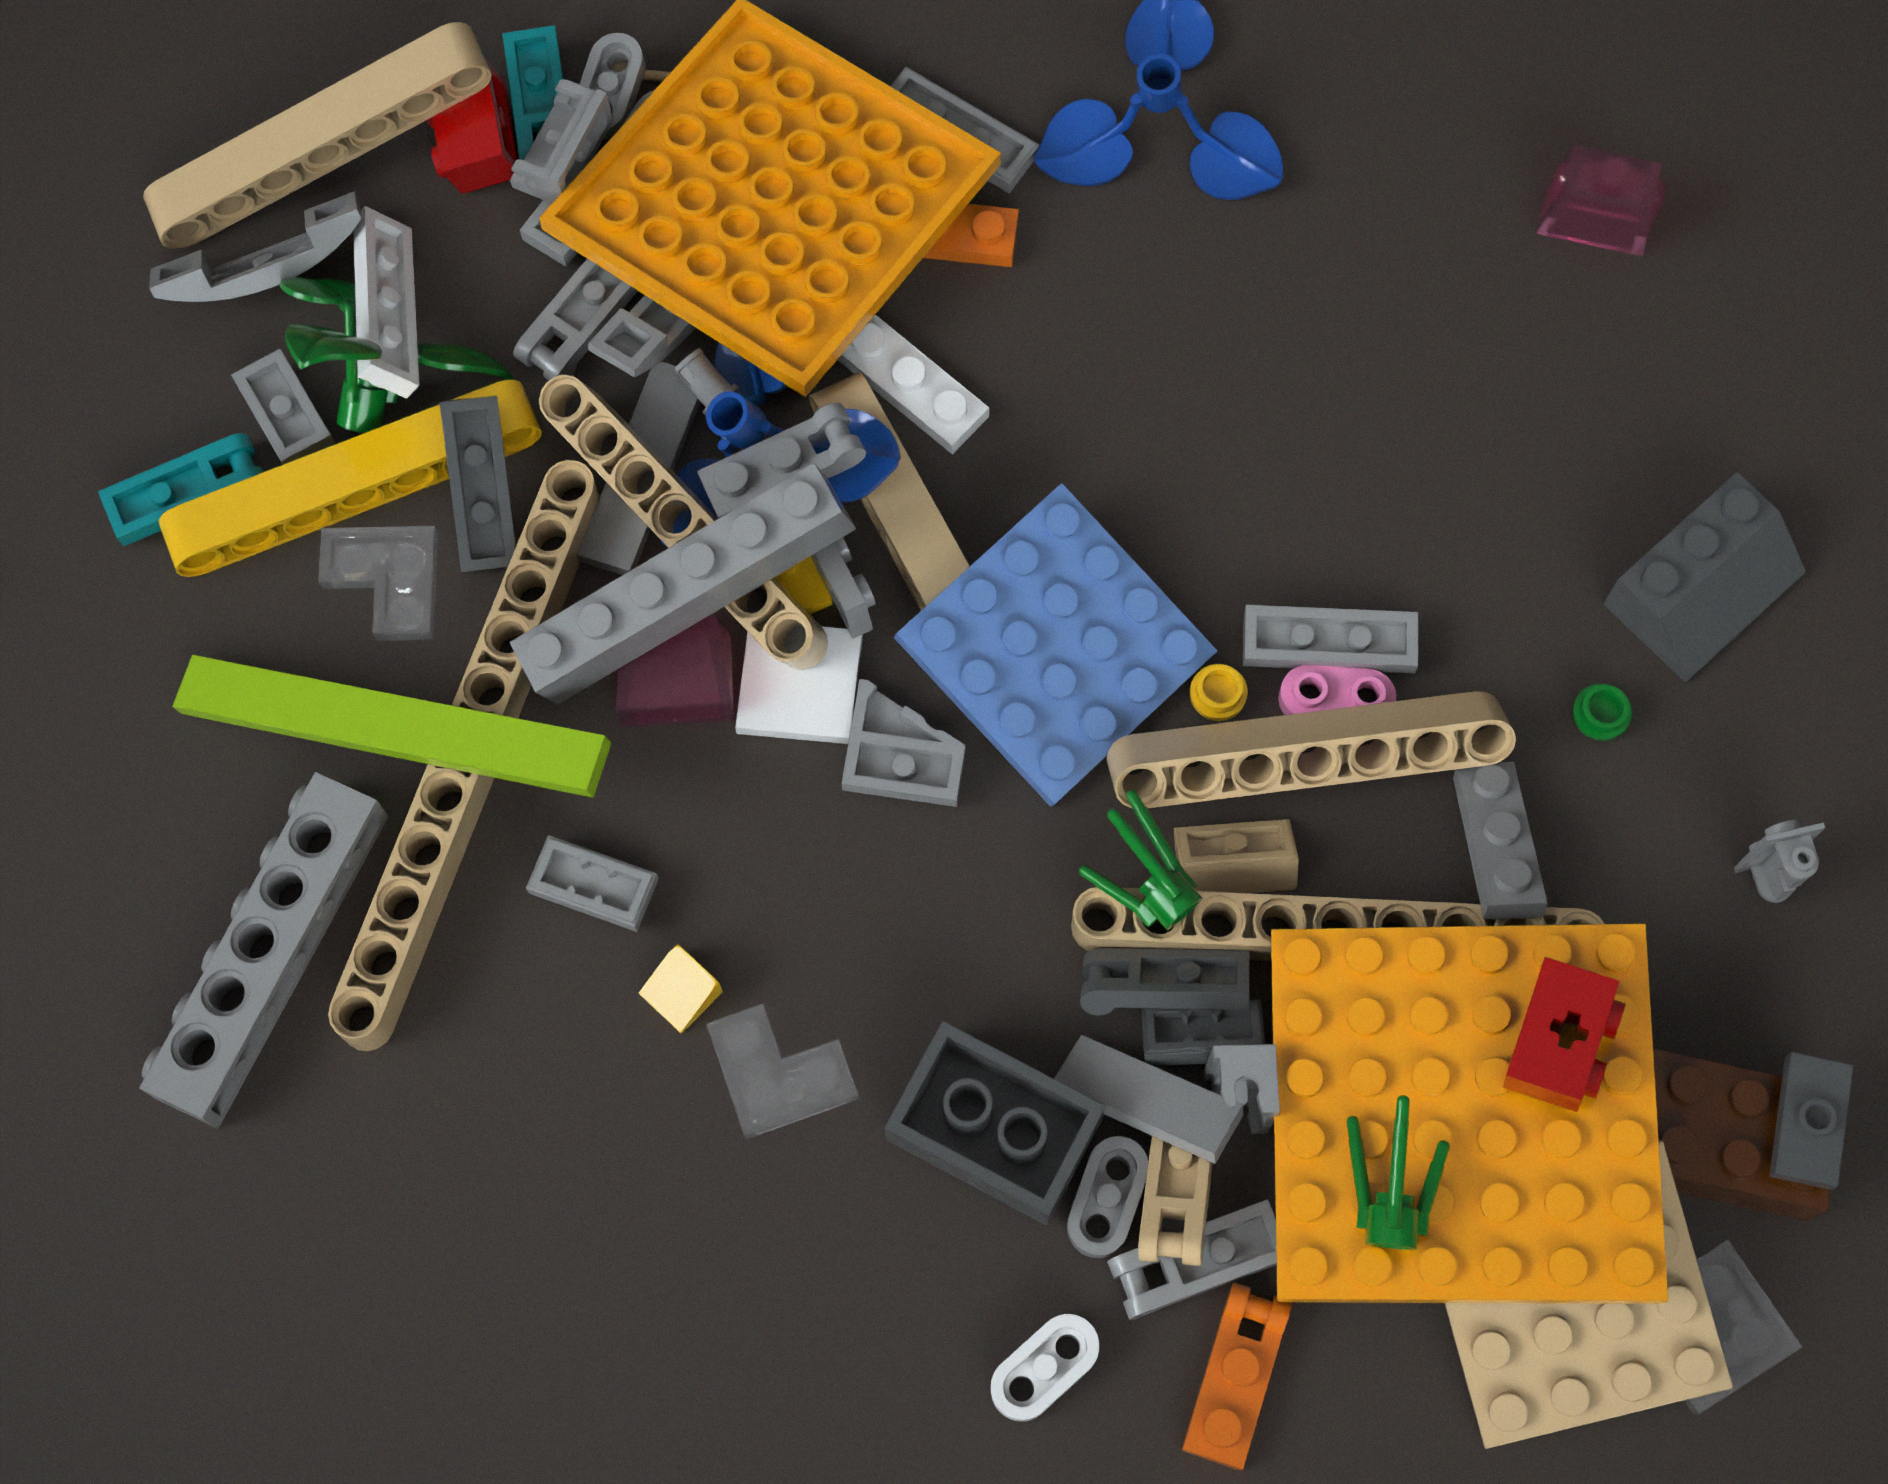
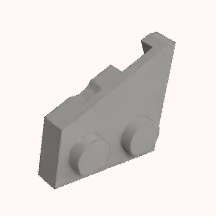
(899, 754)

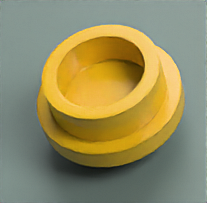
(1218, 692)

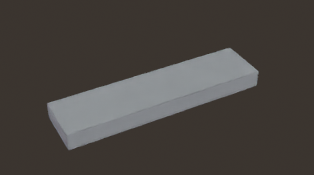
(663, 421)

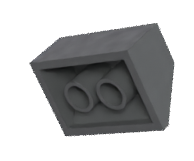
(1708, 578)

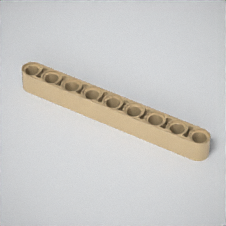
(1248, 910)

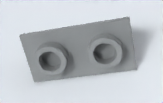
(1782, 859)

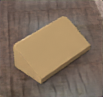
(1239, 856)

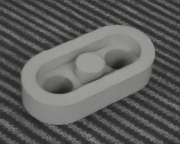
(620, 86)
(1106, 1197)

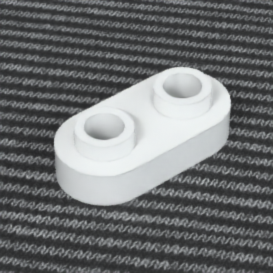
(1044, 1368)

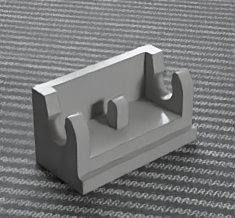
(564, 142)
(1247, 1077)

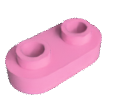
(1336, 687)

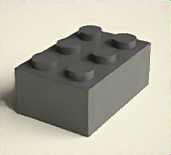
(994, 1122)

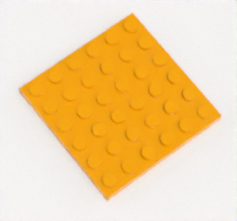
(771, 194)
(1530, 1192)

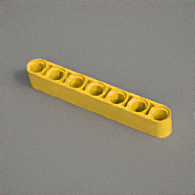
(329, 485)

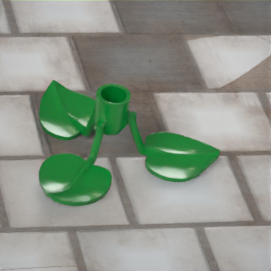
(360, 401)

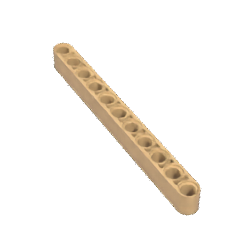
(454, 828)

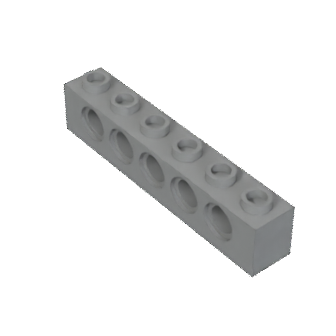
(268, 981)

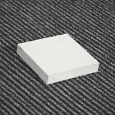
(799, 702)

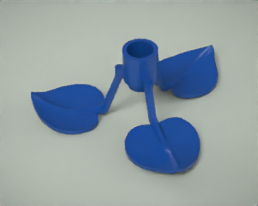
(1162, 39)
(743, 424)

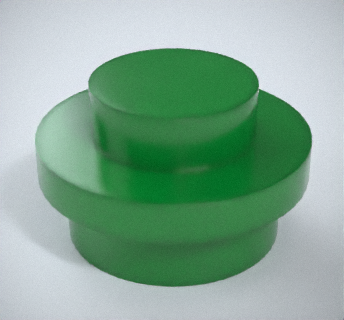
(1602, 712)

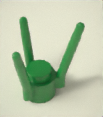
(1169, 890)
(1392, 1218)

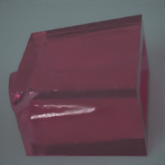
(1602, 200)
(680, 680)

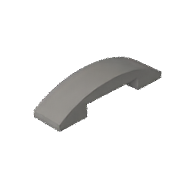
(195, 281)
(640, 337)

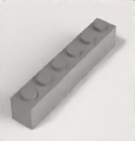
(682, 585)

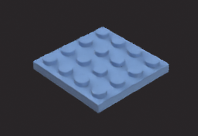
(1055, 644)

